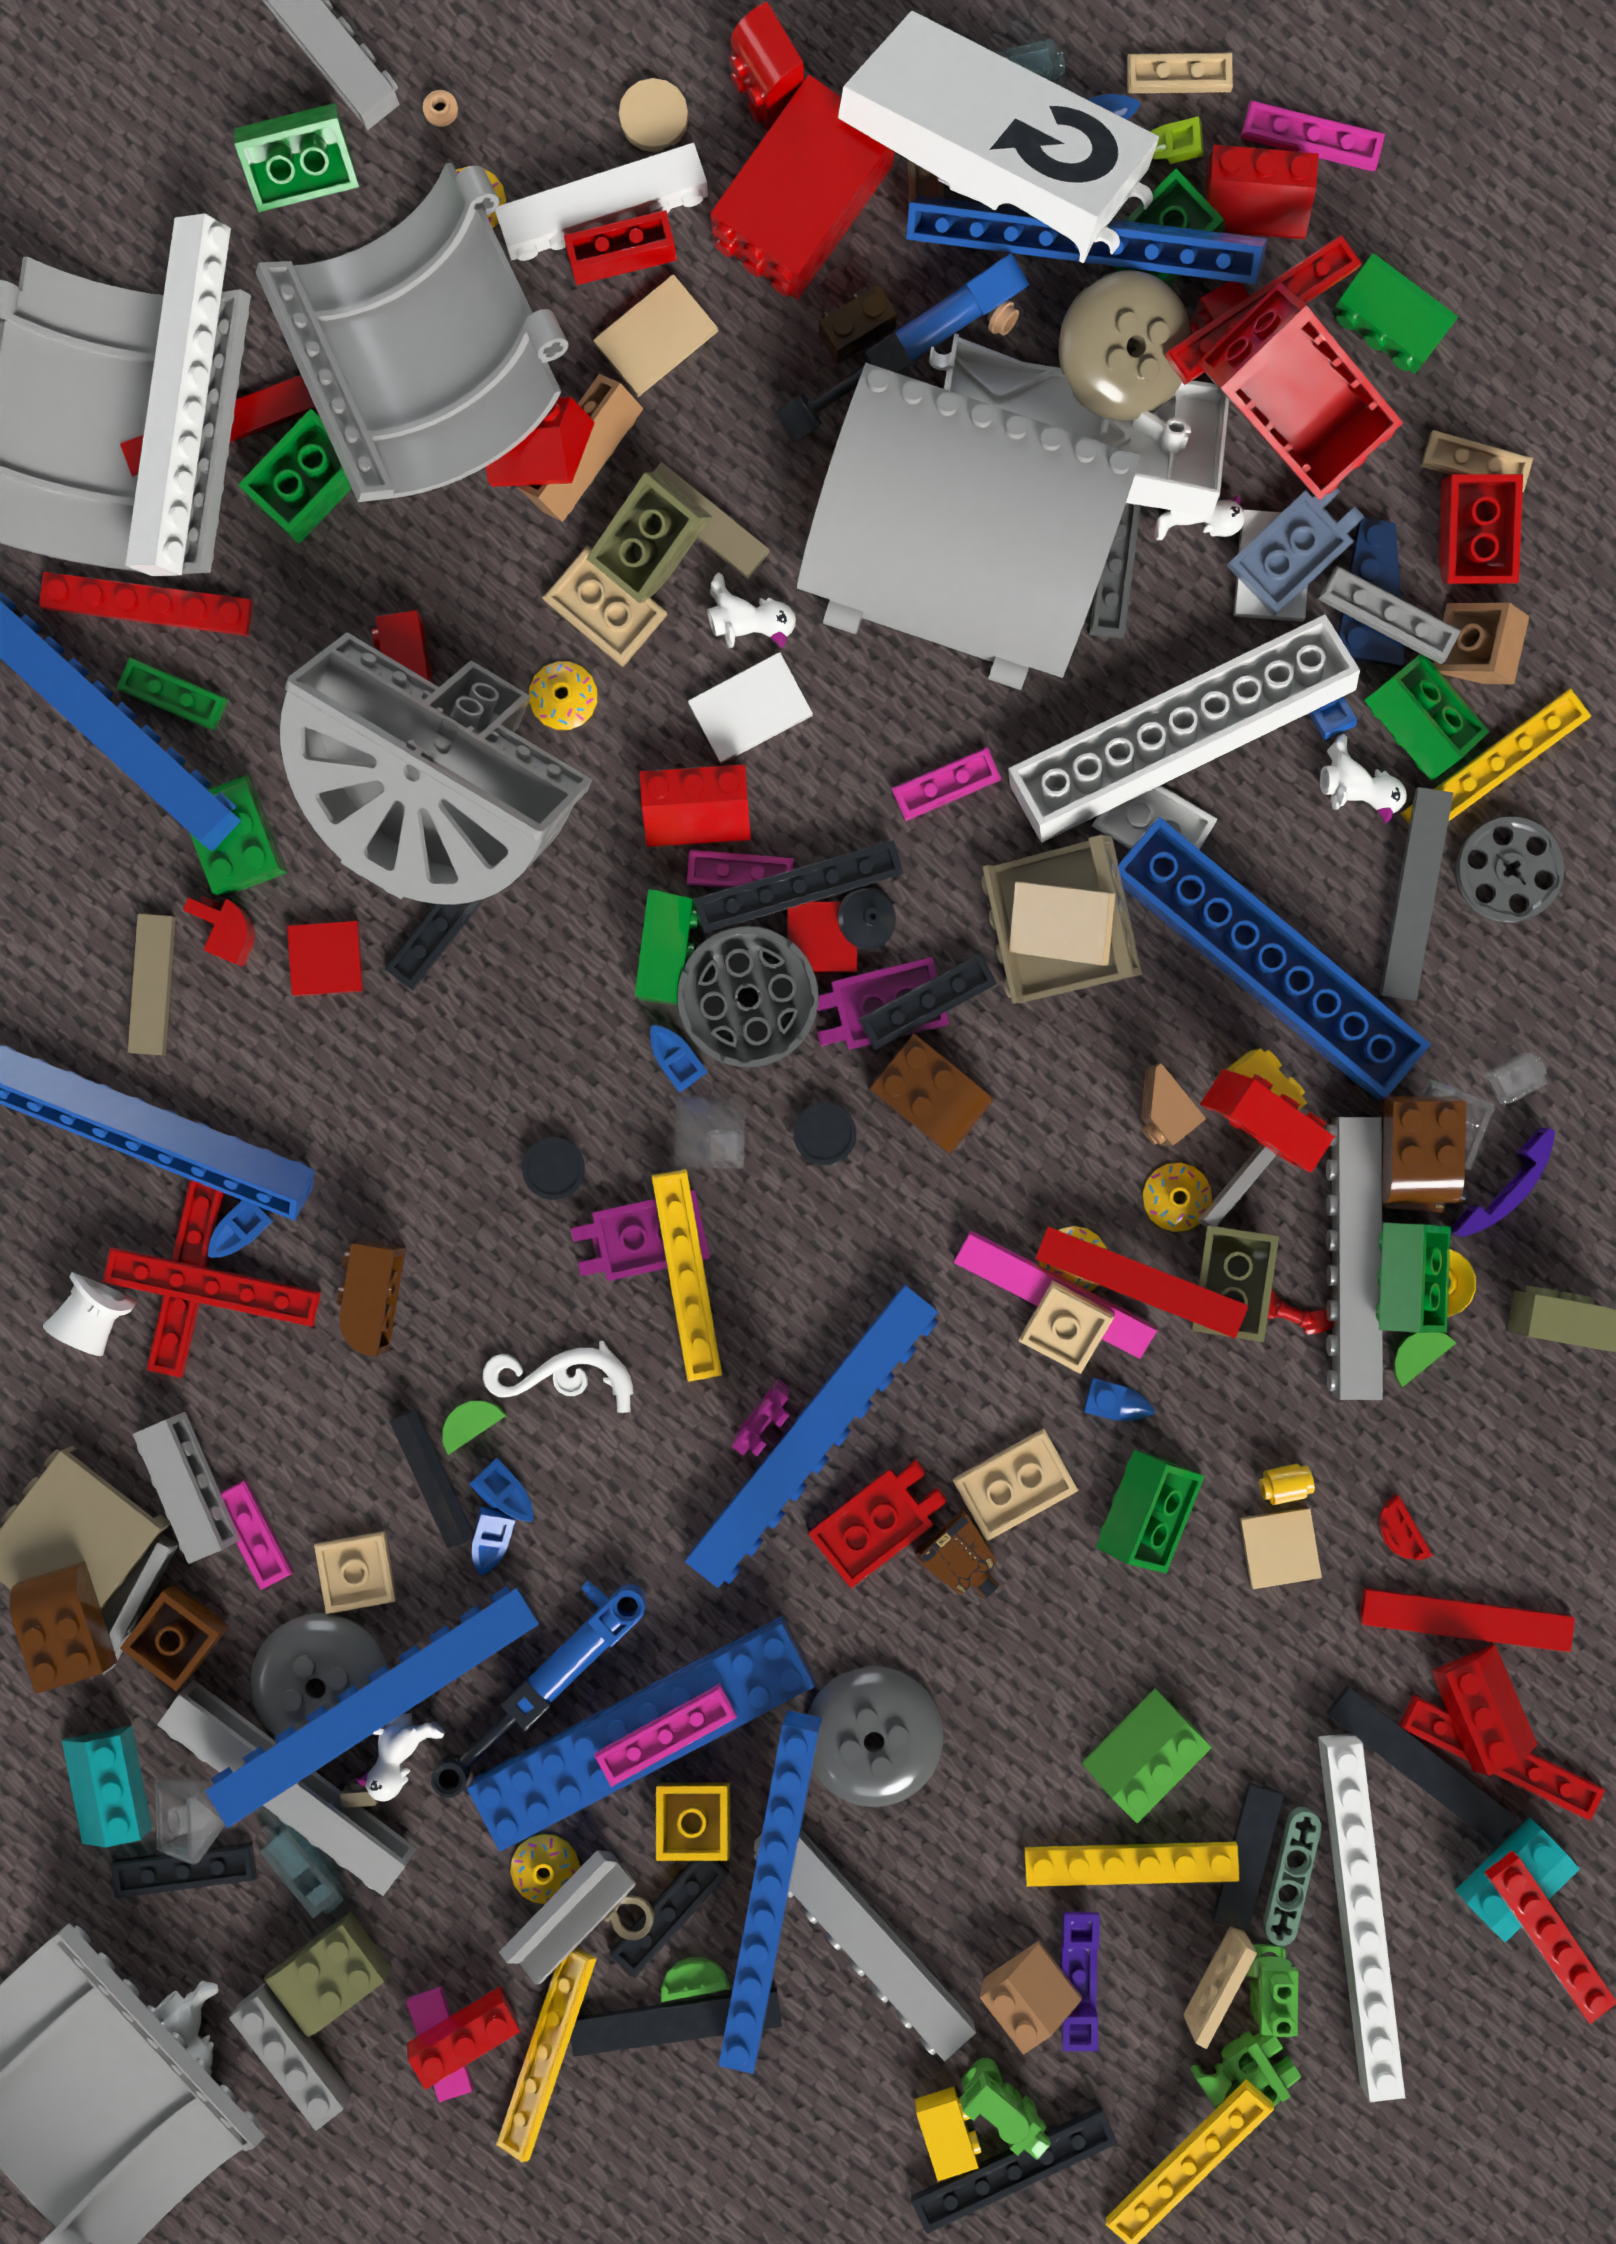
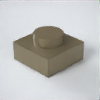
(356, 1796)

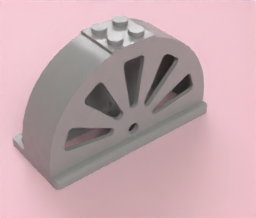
(418, 777)

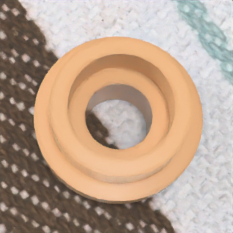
(445, 116)
(1002, 318)

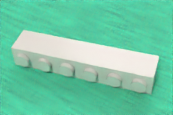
(602, 199)

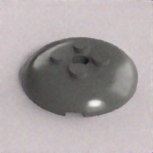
(756, 961)
(305, 1649)
(884, 1703)

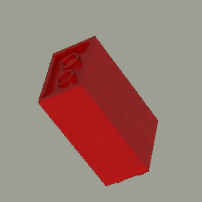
(799, 191)
(1300, 391)

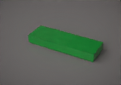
(172, 694)

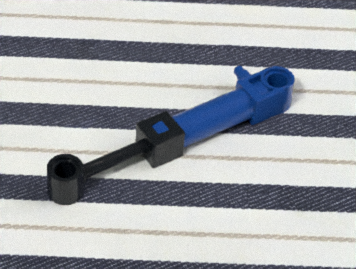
(914, 339)
(539, 1689)

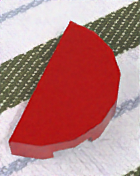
(1400, 1531)

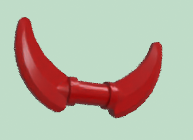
(1311, 1322)

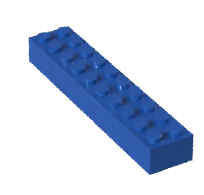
(1270, 960)
(562, 1770)

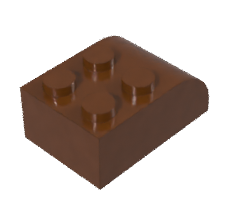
(931, 1094)
(1423, 1149)
(370, 1295)
(60, 1627)

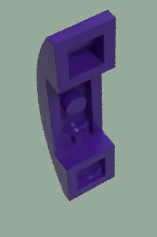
(1536, 1155)
(1079, 1964)

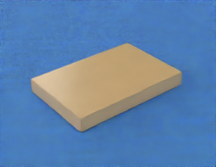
(655, 335)
(603, 609)
(1062, 923)
(1015, 1484)
(1219, 1985)

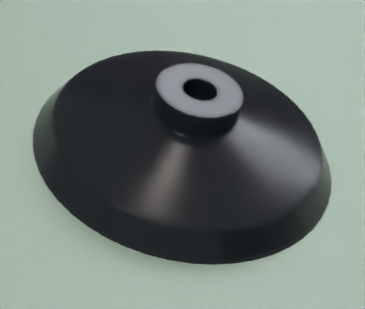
(867, 918)
(825, 1133)
(553, 1168)

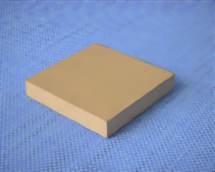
(1066, 1327)
(1280, 1548)
(355, 1572)

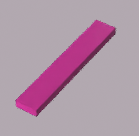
(1032, 1280)

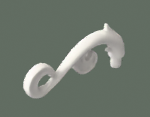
(602, 1358)

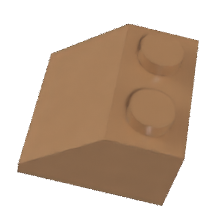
(1488, 642)
(1166, 1108)
(1029, 1996)

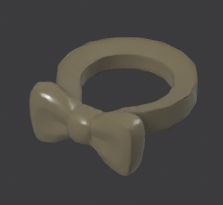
(619, 1928)

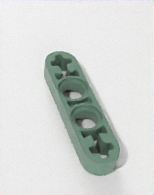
(1286, 1875)

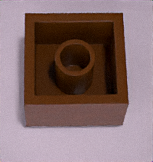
(174, 1636)

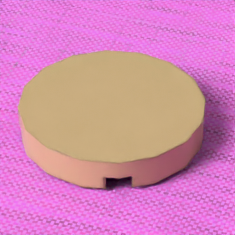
(653, 114)

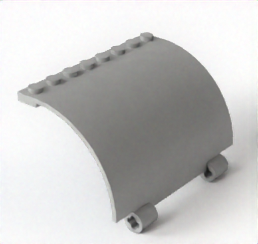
(420, 345)
(78, 387)
(964, 525)
(101, 2101)

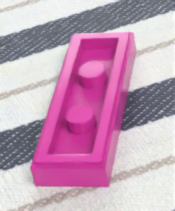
(946, 784)
(732, 869)
(256, 1536)
(427, 2011)

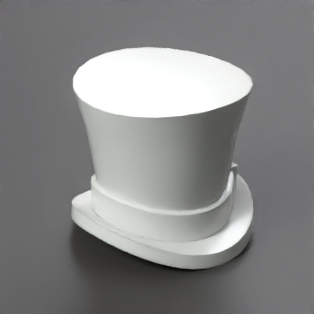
(88, 1315)

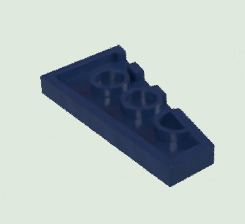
(1376, 562)

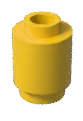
(1286, 1484)

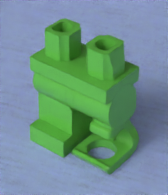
(1275, 1993)
(1248, 2060)
(1004, 2108)

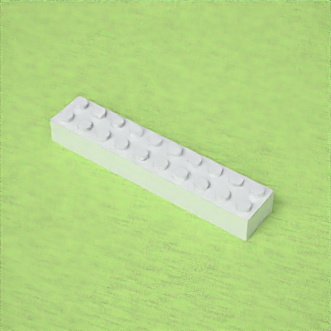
(1184, 728)

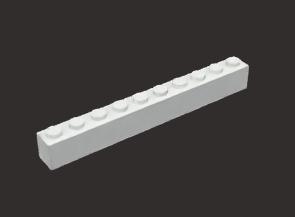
(178, 395)
(1361, 1917)

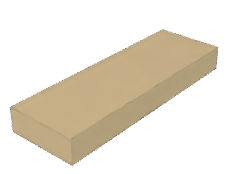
(1179, 73)
(1461, 456)

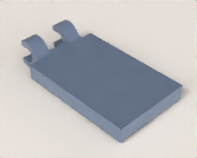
(1293, 550)

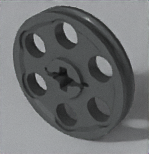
(1526, 868)

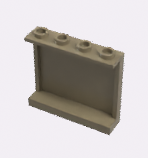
(1079, 866)
(74, 1519)

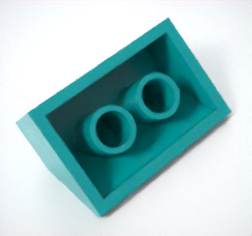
(107, 1787)
(1541, 1857)

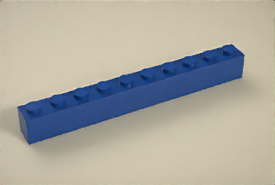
(1140, 246)
(113, 729)
(153, 1134)
(811, 1436)
(372, 1707)
(770, 1891)

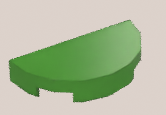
(1417, 1352)
(468, 1422)
(692, 1978)

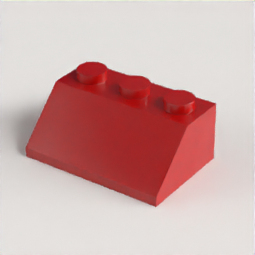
(1262, 190)
(548, 452)
(695, 805)
(1485, 1710)

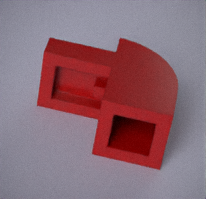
(233, 928)

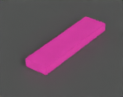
(1312, 134)
(665, 1735)

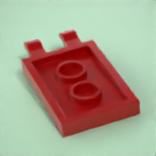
(875, 1523)

